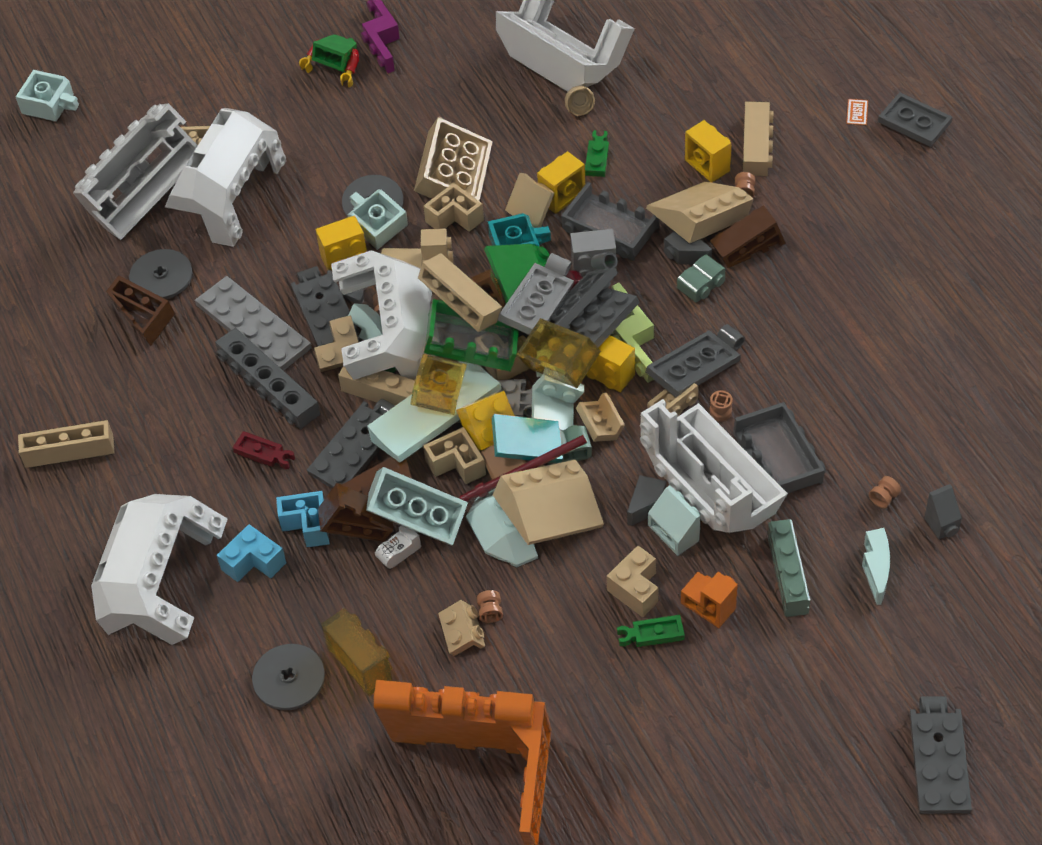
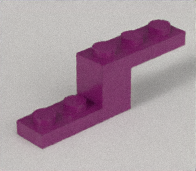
(380, 32)

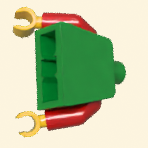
(336, 53)

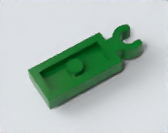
(597, 155)
(652, 631)

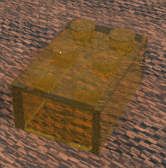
(558, 353)
(356, 650)

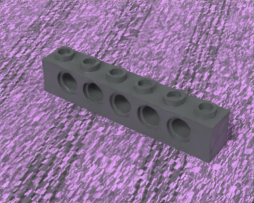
(267, 378)

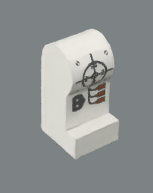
(398, 547)

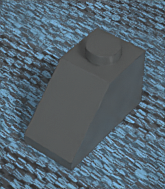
(683, 252)
(643, 499)
(943, 512)

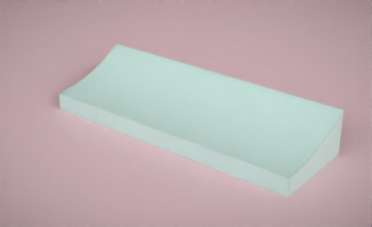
(410, 427)

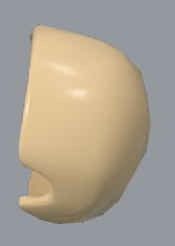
(579, 100)

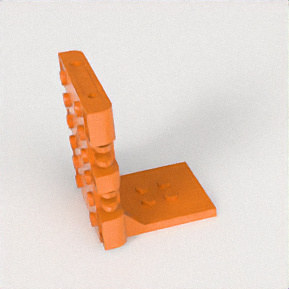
(473, 721)

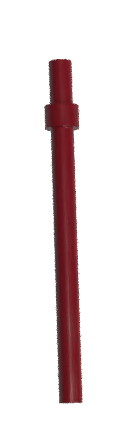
(482, 489)

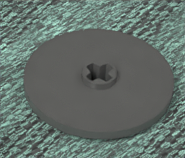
(367, 186)
(175, 269)
(296, 691)

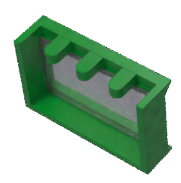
(456, 339)

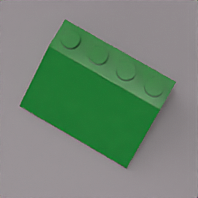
(513, 263)

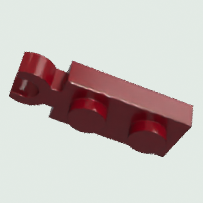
(262, 450)

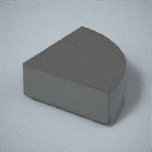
(356, 296)

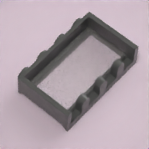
(596, 213)
(779, 447)

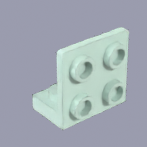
(554, 401)

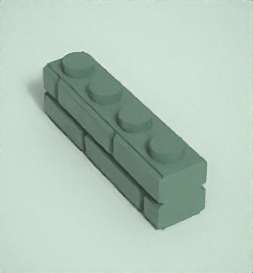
(788, 568)

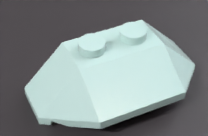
(497, 533)

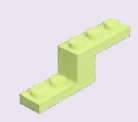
(635, 331)

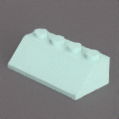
(415, 505)

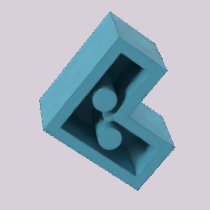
(301, 512)
(251, 550)

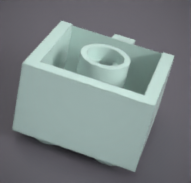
(46, 96)
(378, 217)

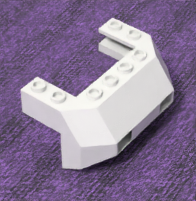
(557, 53)
(221, 167)
(128, 170)
(403, 314)
(734, 488)
(137, 558)

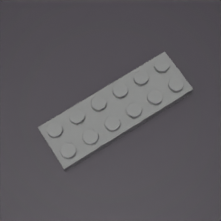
(236, 308)

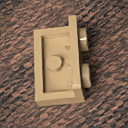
(678, 403)
(601, 418)
(461, 627)

